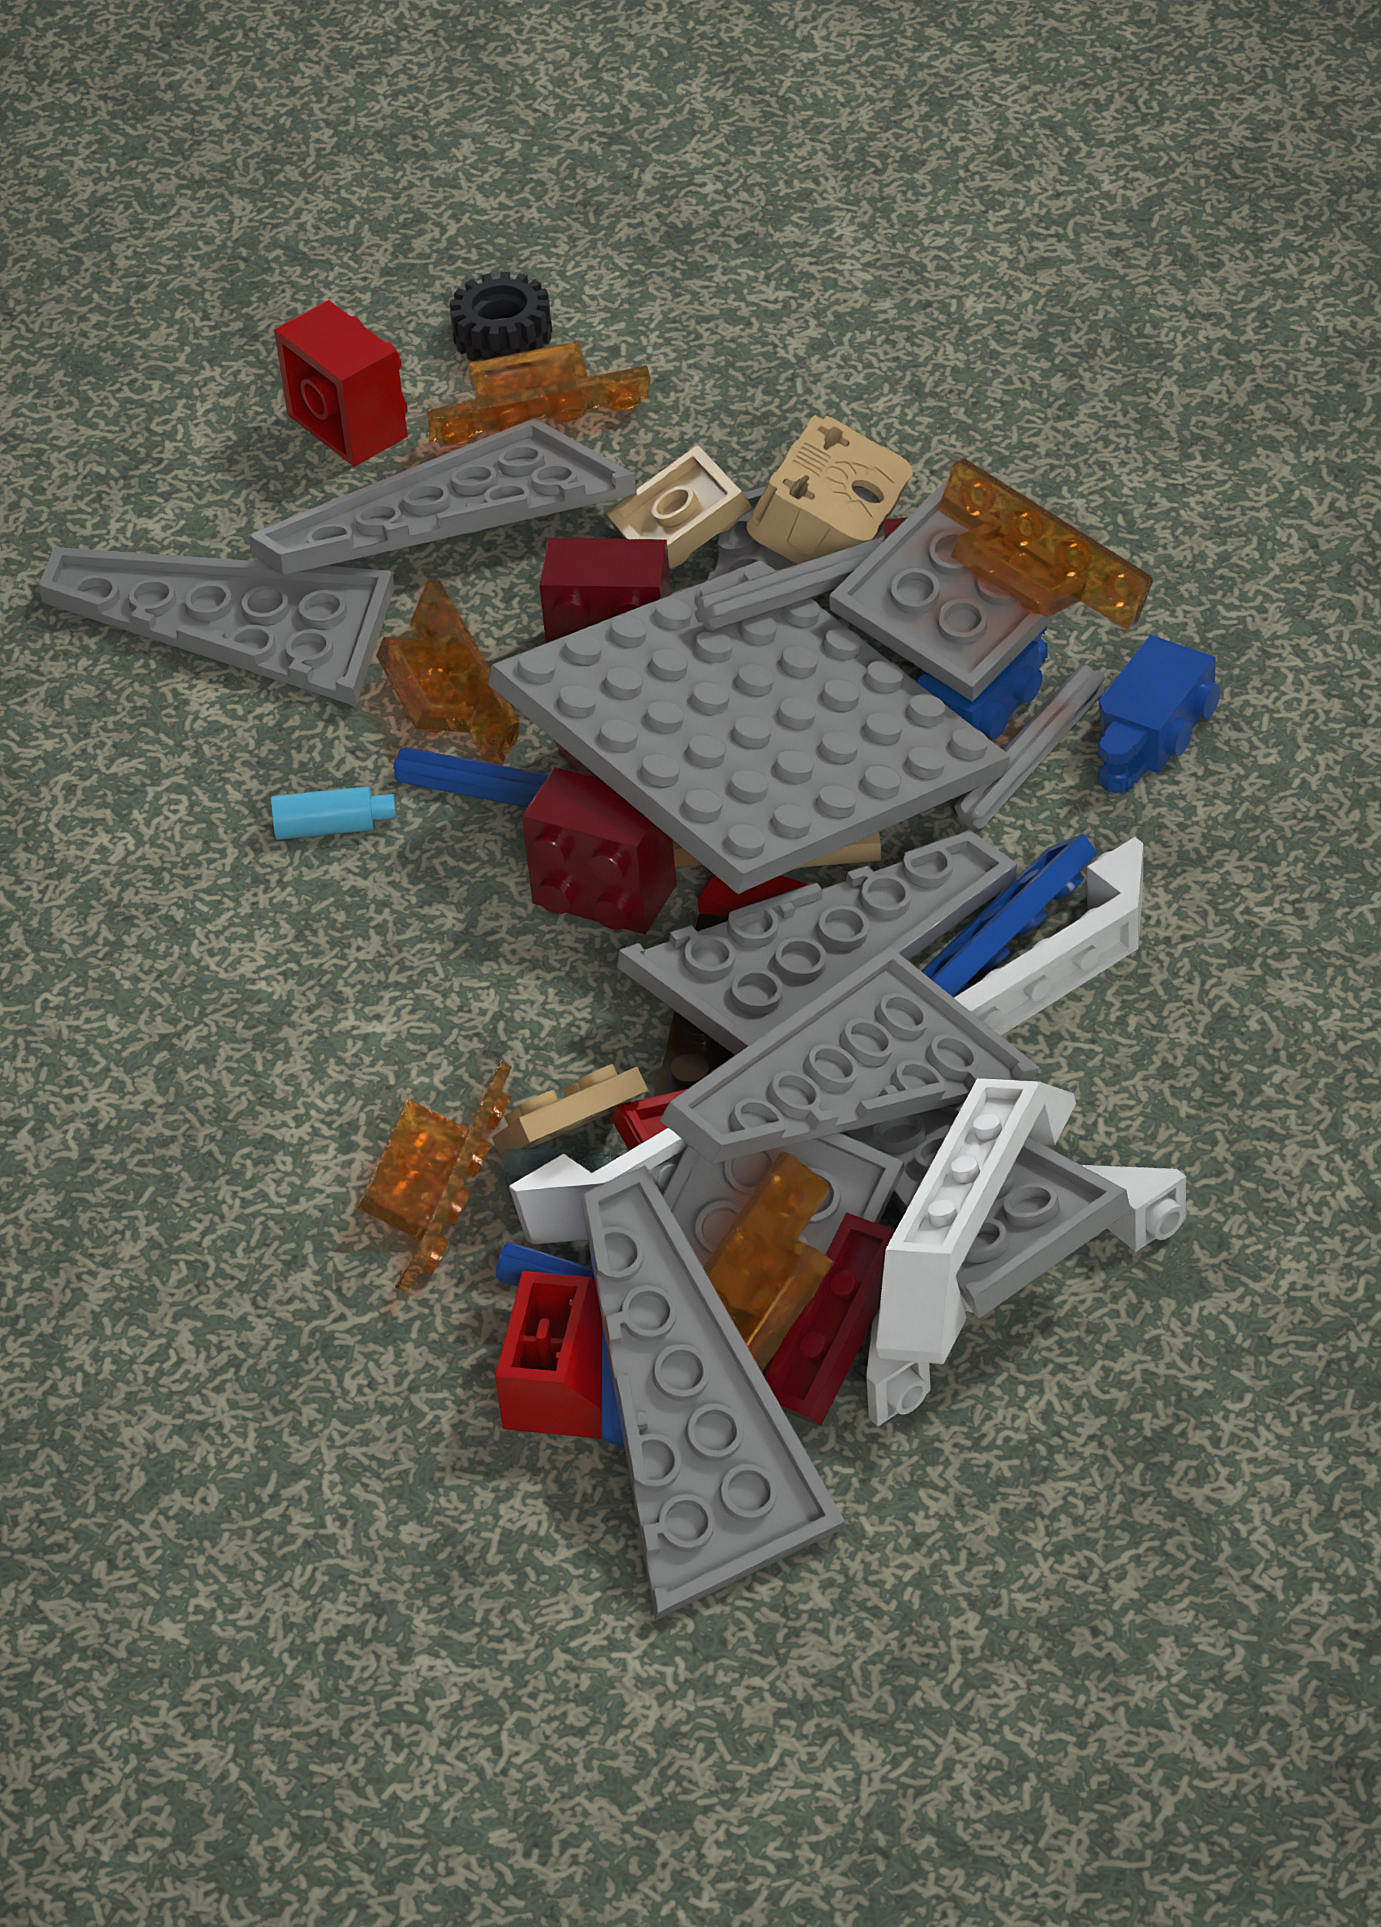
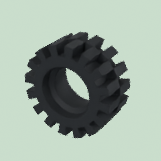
(479, 305)

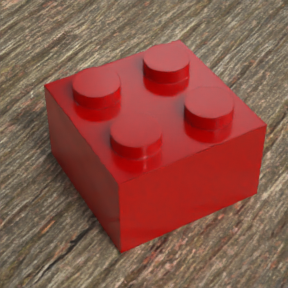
(342, 382)

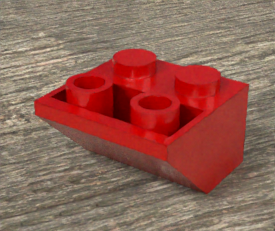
(552, 1358)

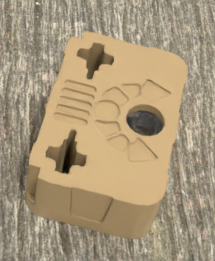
(828, 493)

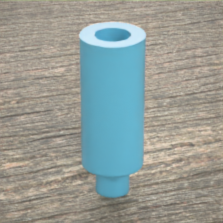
(329, 812)

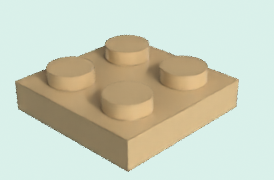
(681, 504)
(584, 1102)

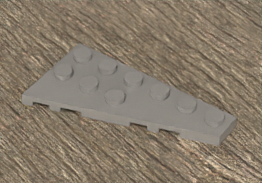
(474, 488)
(293, 628)
(794, 947)
(849, 1059)
(1036, 1220)
(703, 1436)

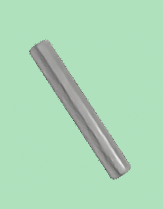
(781, 587)
(1032, 745)

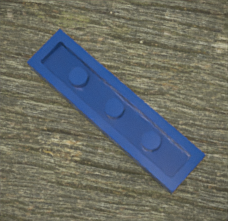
(1011, 914)

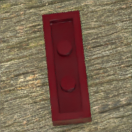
(833, 1322)

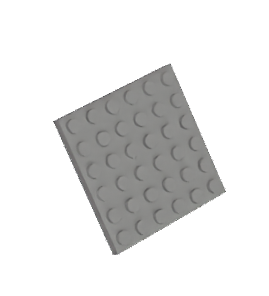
(751, 735)

